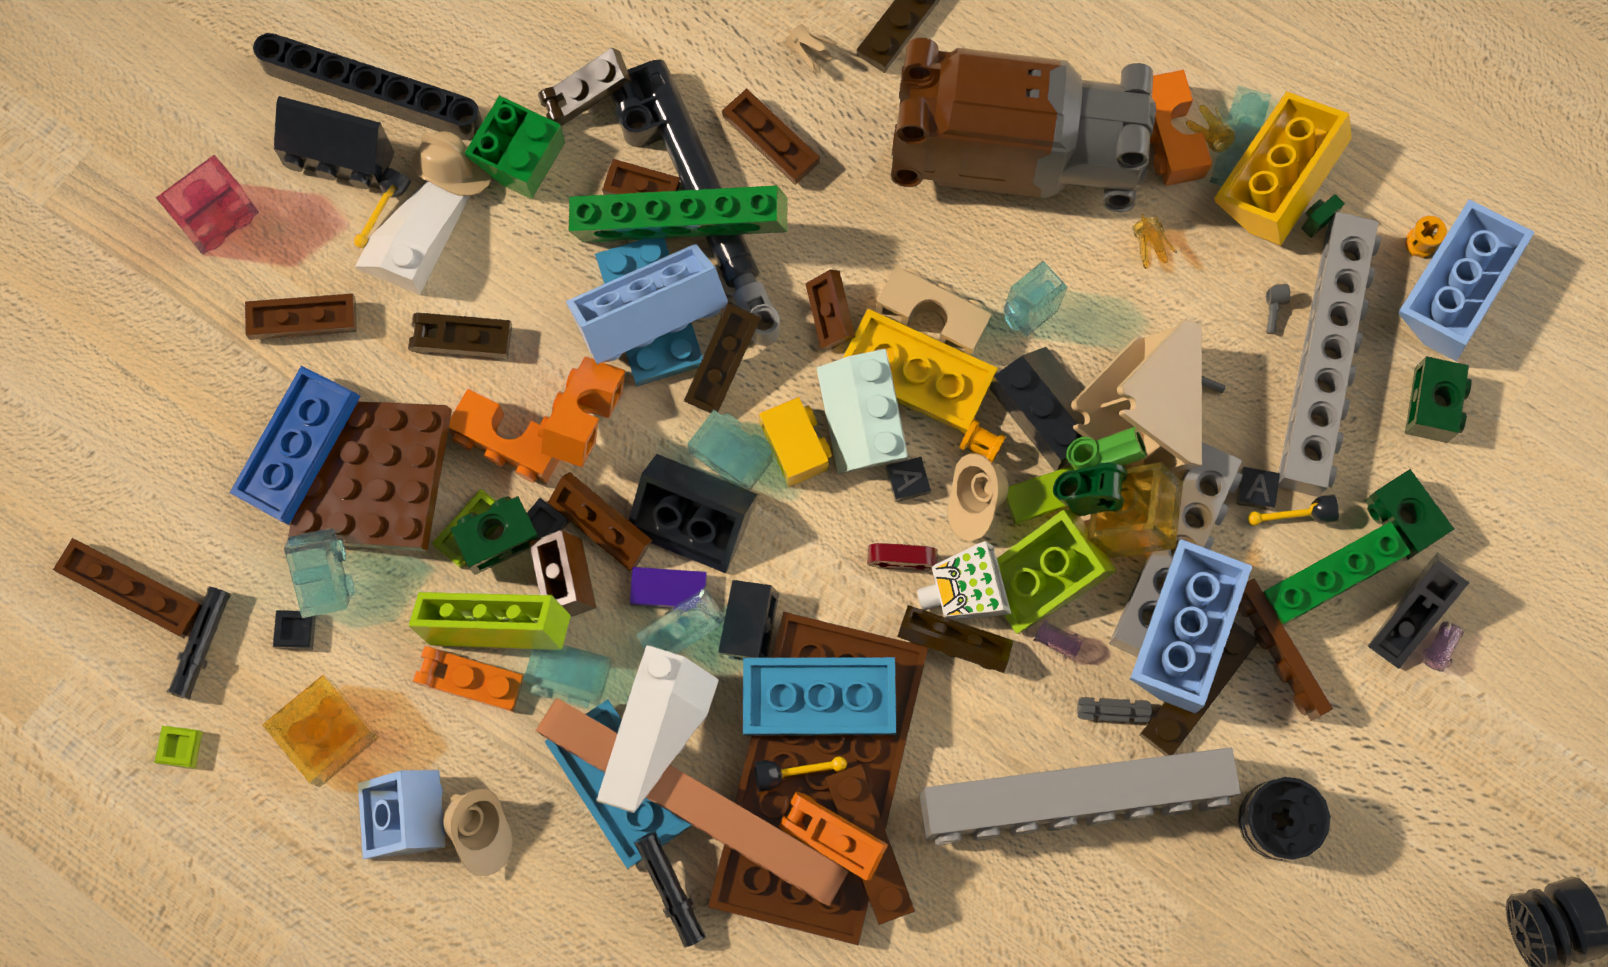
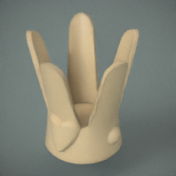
(803, 39)

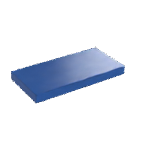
(295, 445)

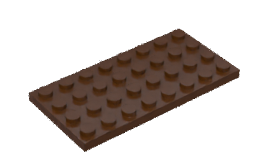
(755, 892)

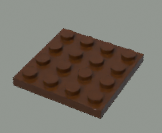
(380, 478)

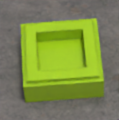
(178, 747)

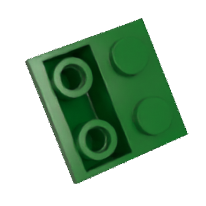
(516, 146)

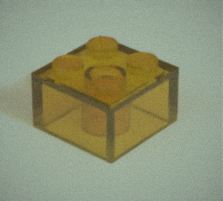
(1148, 515)
(320, 731)

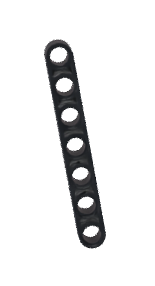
(358, 75)

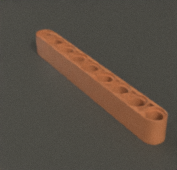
(703, 808)

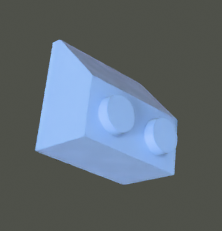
(401, 813)

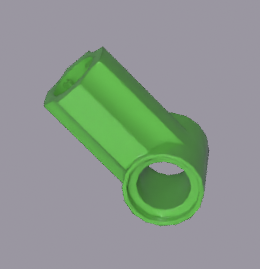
(1117, 448)

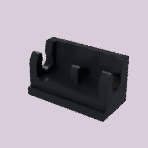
(748, 620)

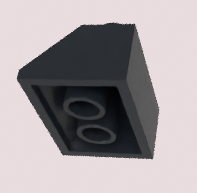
(331, 143)
(1039, 400)
(691, 512)

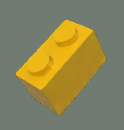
(795, 441)

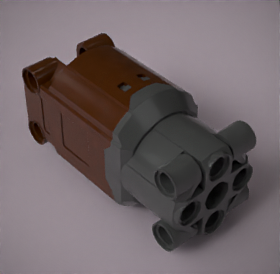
(1020, 125)

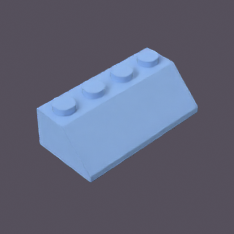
(1464, 278)
(648, 303)
(1190, 626)

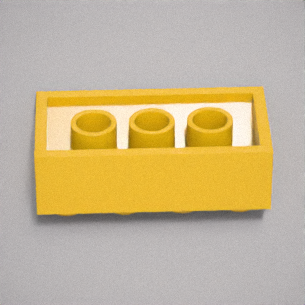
(1284, 166)

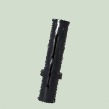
(198, 644)
(673, 896)

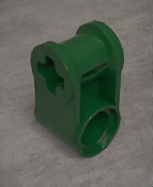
(1091, 488)

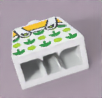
(967, 585)

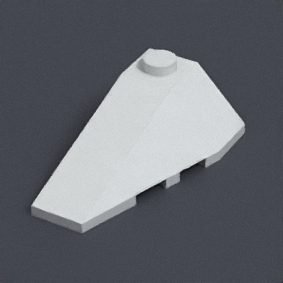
(413, 238)
(661, 715)

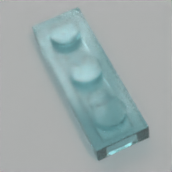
(1246, 119)

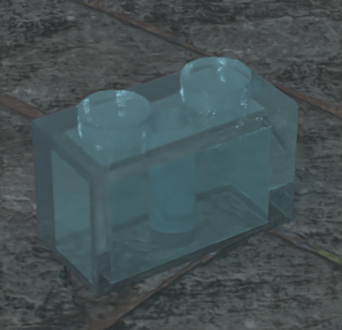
(1034, 299)
(730, 450)
(319, 572)
(683, 623)
(569, 674)

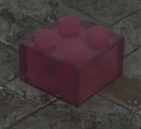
(208, 205)

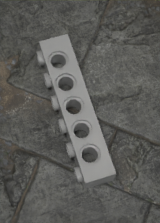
(1219, 471)

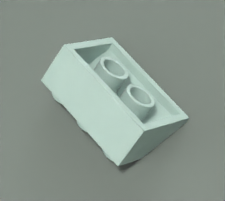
(862, 411)

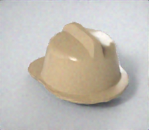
(444, 163)
(975, 495)
(479, 831)

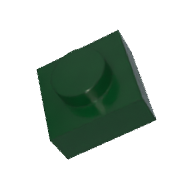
(1320, 214)

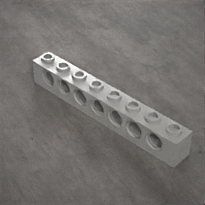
(1296, 470)

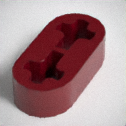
(902, 556)

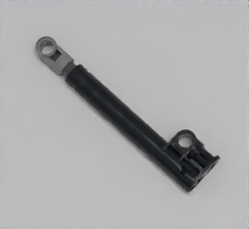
(656, 102)

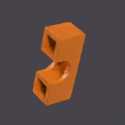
(1177, 155)
(476, 426)
(570, 429)

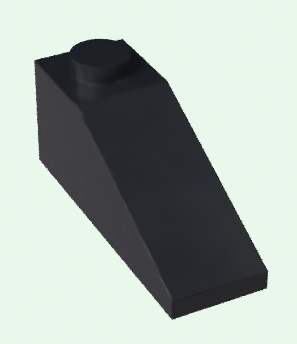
(1419, 610)

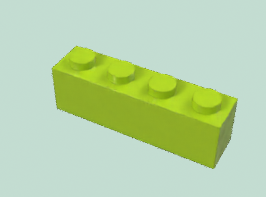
(490, 620)

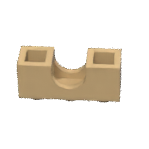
(911, 294)

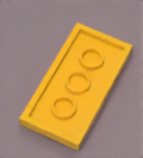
(926, 371)

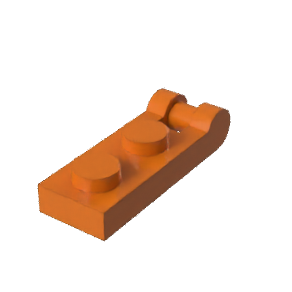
(470, 679)
(833, 836)

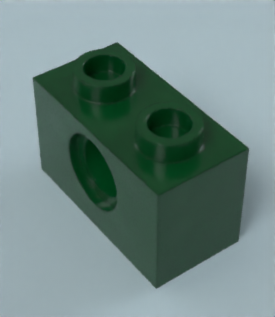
(1425, 415)
(1409, 494)
(485, 553)

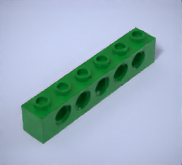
(678, 214)

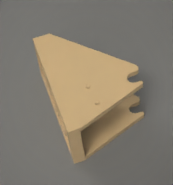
(1155, 389)

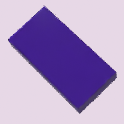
(664, 586)

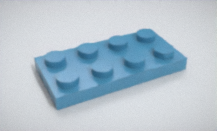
(667, 353)
(819, 696)
(617, 824)

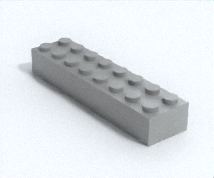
(1079, 793)

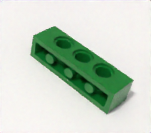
(1336, 573)

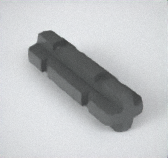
(1114, 709)

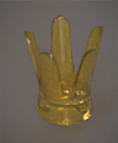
(1219, 135)
(1151, 230)

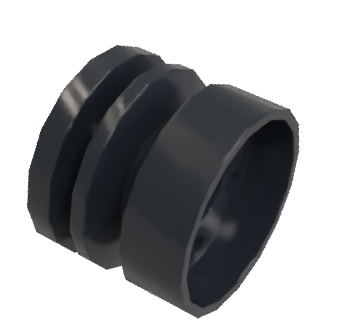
(1301, 807)
(1558, 924)

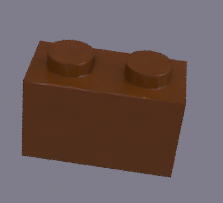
(563, 571)

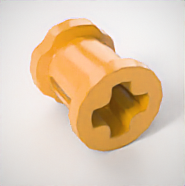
(1423, 228)
(982, 441)

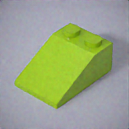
(1051, 569)

